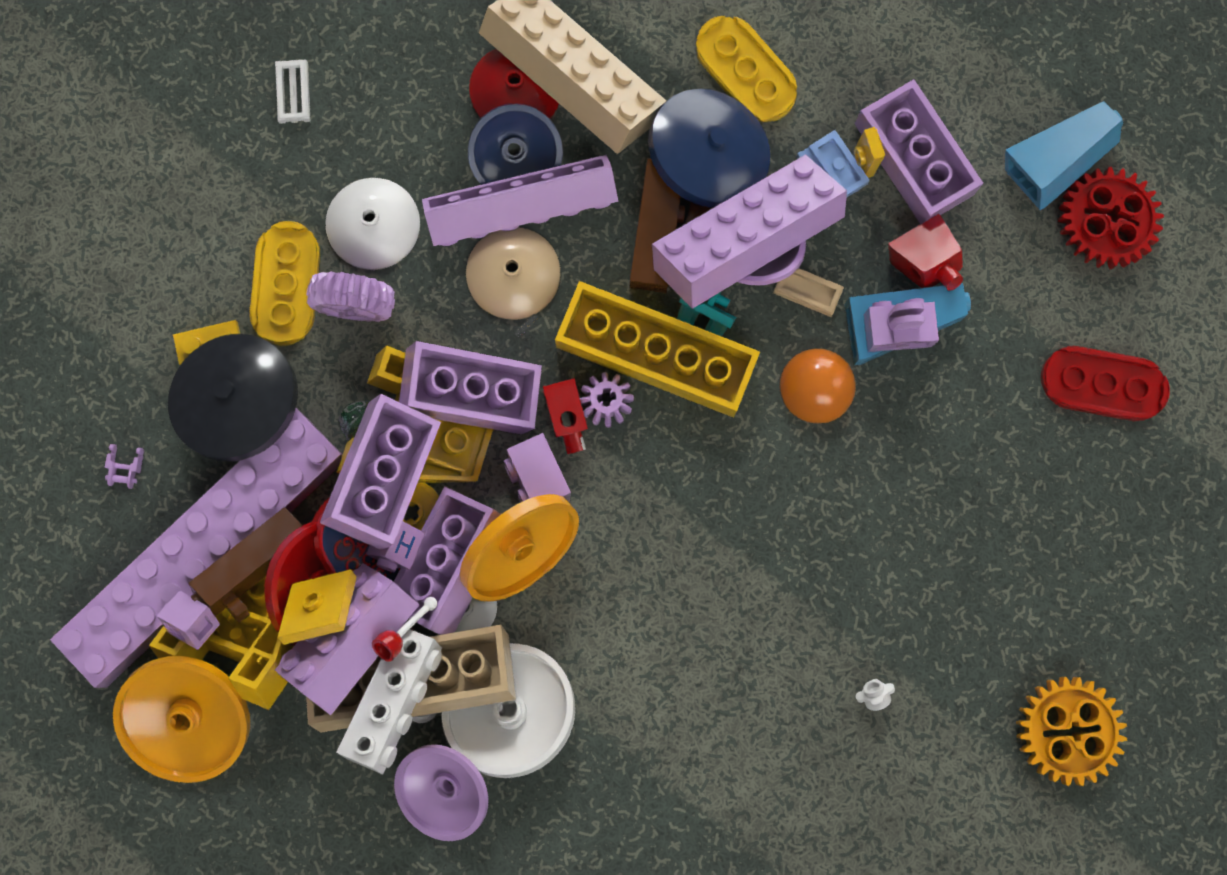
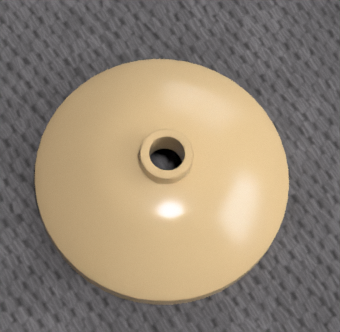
(518, 292)

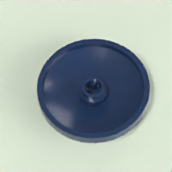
(708, 146)

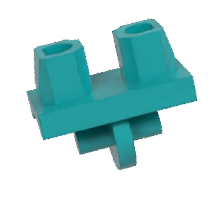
(719, 319)

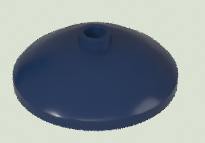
(508, 124)

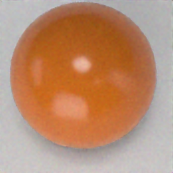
(817, 385)

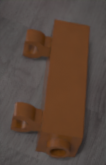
(242, 567)

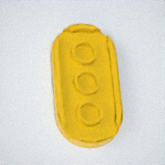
(746, 67)
(282, 281)

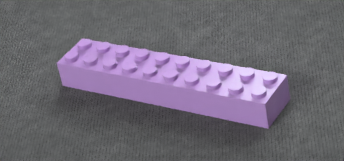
(123, 616)

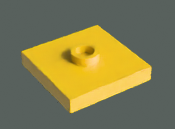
(317, 607)

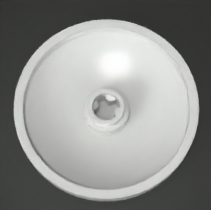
(520, 733)

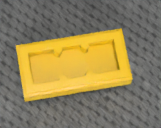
(869, 151)

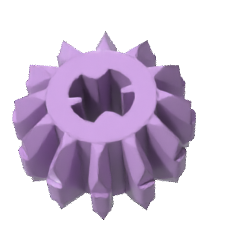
(596, 393)

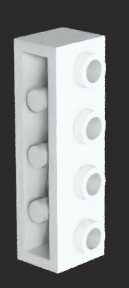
(388, 703)

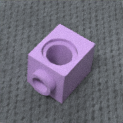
(188, 620)

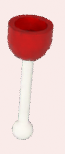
(390, 643)

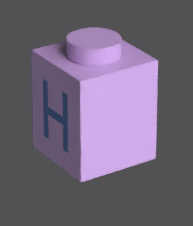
(402, 552)

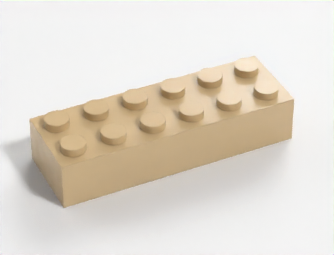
(573, 69)
(470, 674)

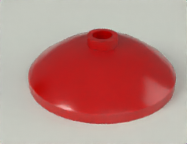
(491, 86)

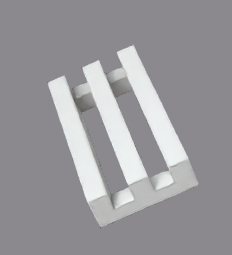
(294, 116)

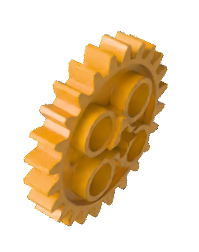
(1074, 760)

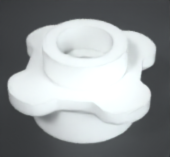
(876, 694)

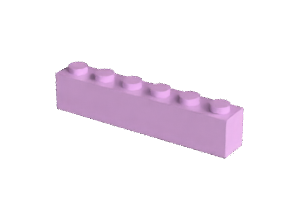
(520, 200)

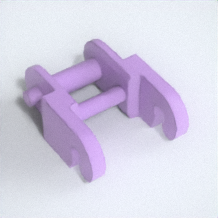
(133, 468)

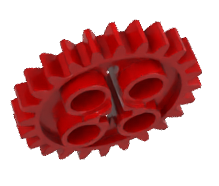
(1106, 243)

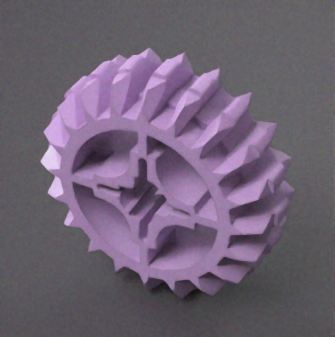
(350, 296)

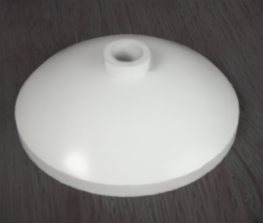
(377, 242)

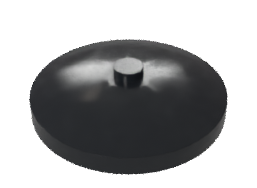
(232, 397)

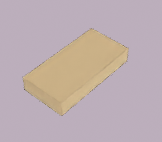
(810, 291)

